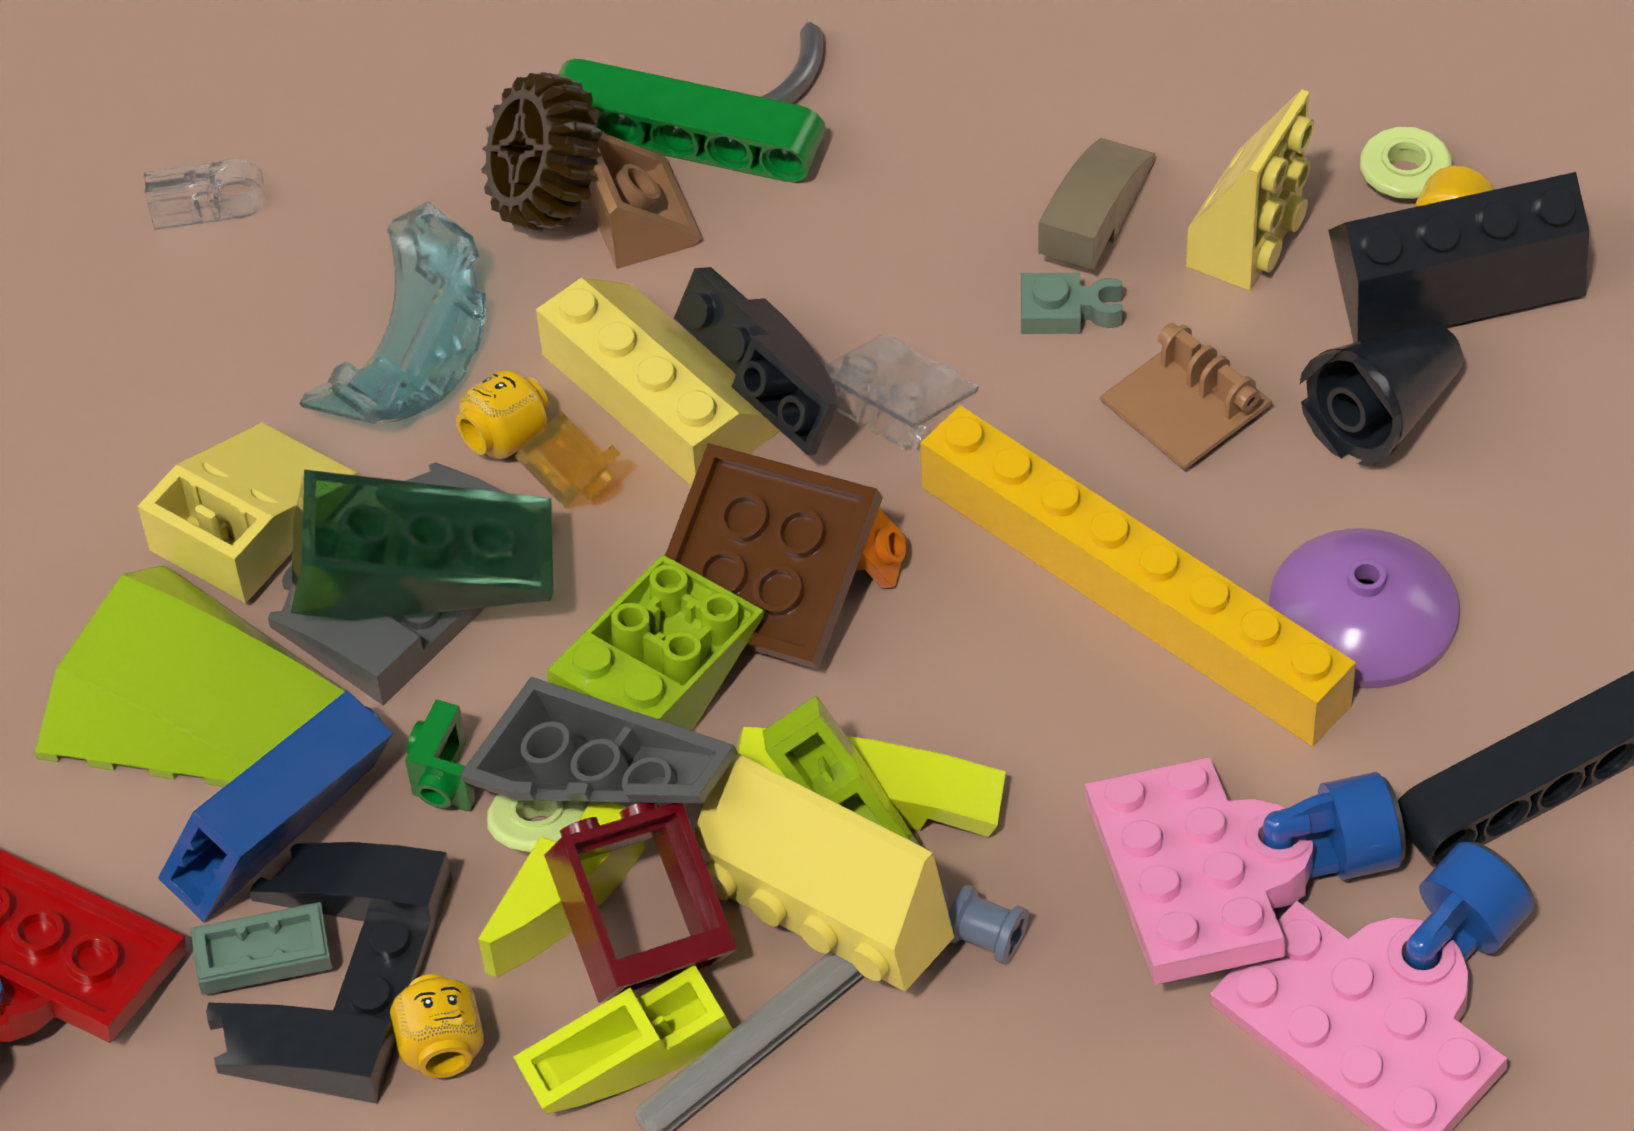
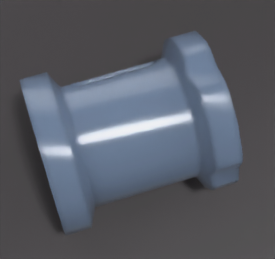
(987, 924)

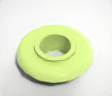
(1404, 145)
(510, 825)

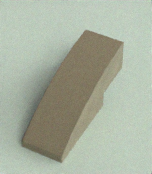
(1093, 202)

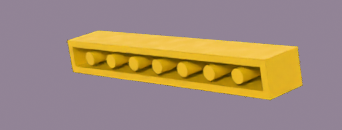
(1138, 575)

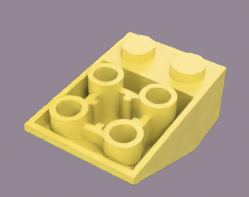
(1255, 201)
(232, 508)

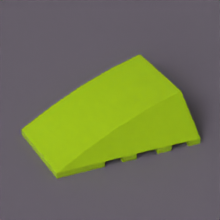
(175, 685)

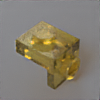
(567, 461)

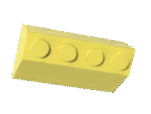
(648, 373)
(823, 873)

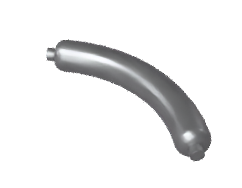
(805, 68)

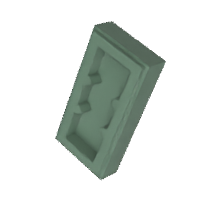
(261, 948)

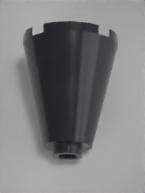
(1378, 389)

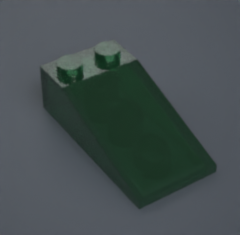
(415, 548)

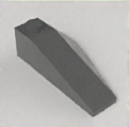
(586, 749)

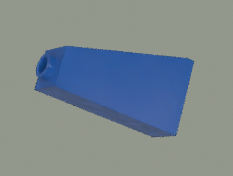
(272, 804)

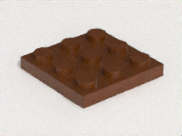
(778, 542)

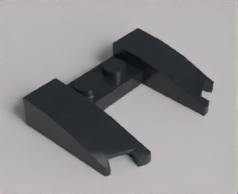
(352, 1046)

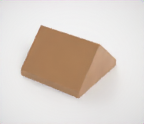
(638, 204)

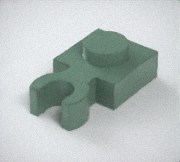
(1058, 303)

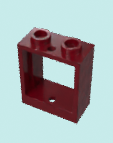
(708, 929)

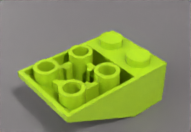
(661, 645)

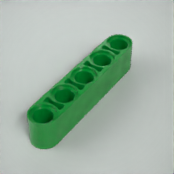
(701, 121)

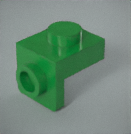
(433, 757)

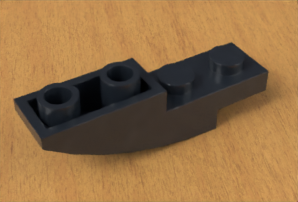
(766, 352)

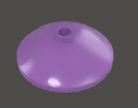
(1386, 627)

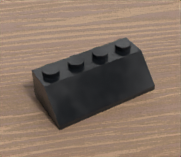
(1463, 257)

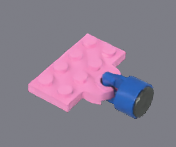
(1212, 869)
(1383, 1009)

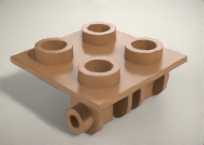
(1186, 397)

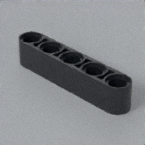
(1523, 773)

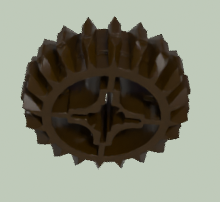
(541, 151)

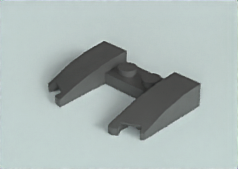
(382, 651)

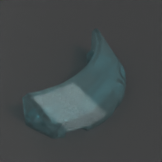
(430, 329)

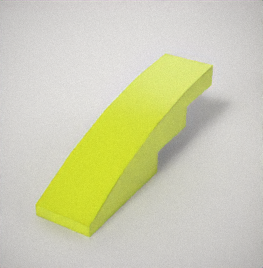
(917, 782)

